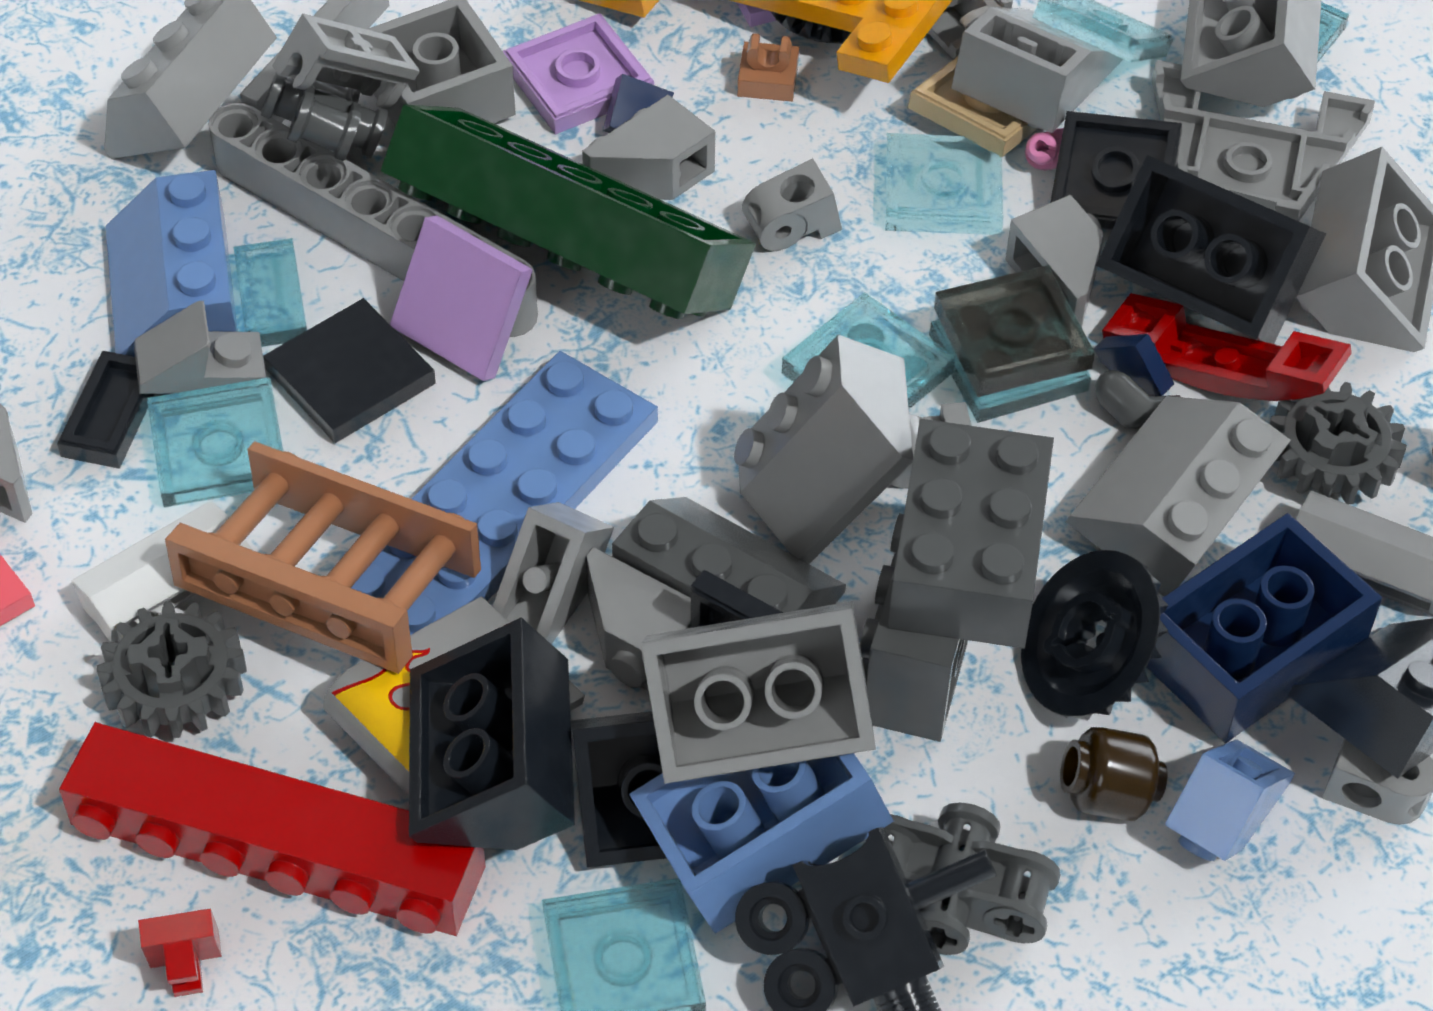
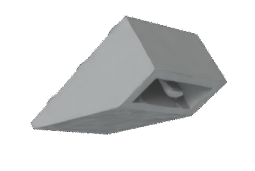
(1028, 67)

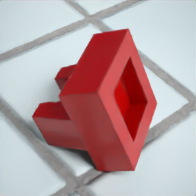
(180, 944)

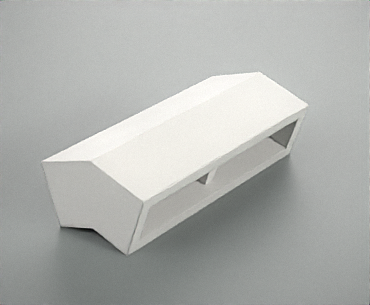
(140, 576)

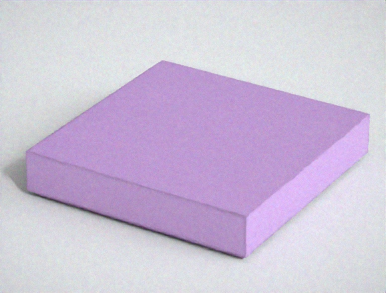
(573, 71)
(460, 297)

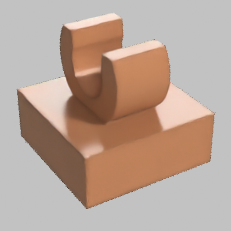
(768, 69)

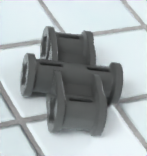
(326, 116)
(990, 904)

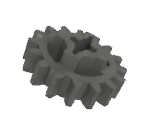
(1339, 443)
(139, 668)

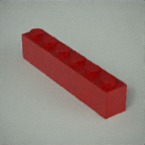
(267, 829)

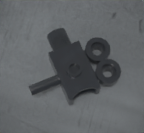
(865, 924)

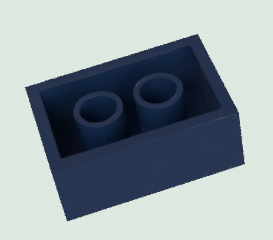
(1260, 625)

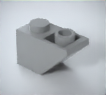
(656, 150)

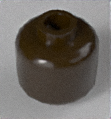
(1113, 773)

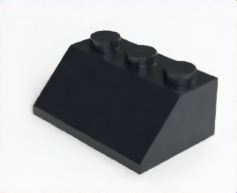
(1379, 695)
(491, 743)
(611, 762)

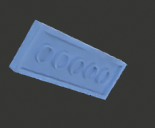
(536, 451)

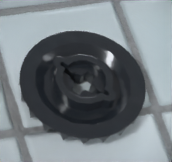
(1090, 591)

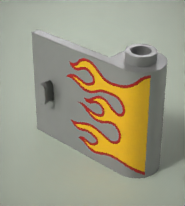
(375, 702)

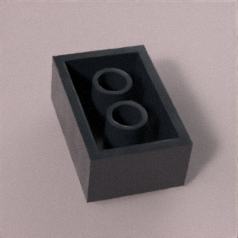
(1210, 250)

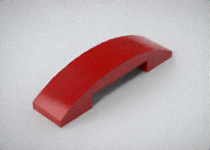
(1229, 361)

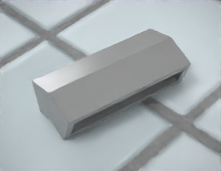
(1381, 552)

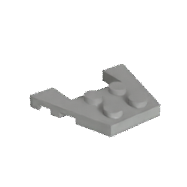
(1256, 155)

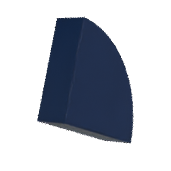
(628, 98)
(1138, 359)

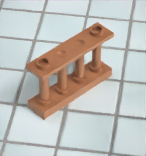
(327, 605)

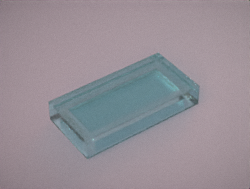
(270, 290)

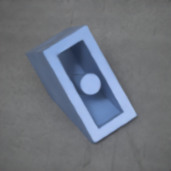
(1227, 800)

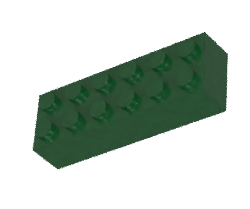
(567, 210)

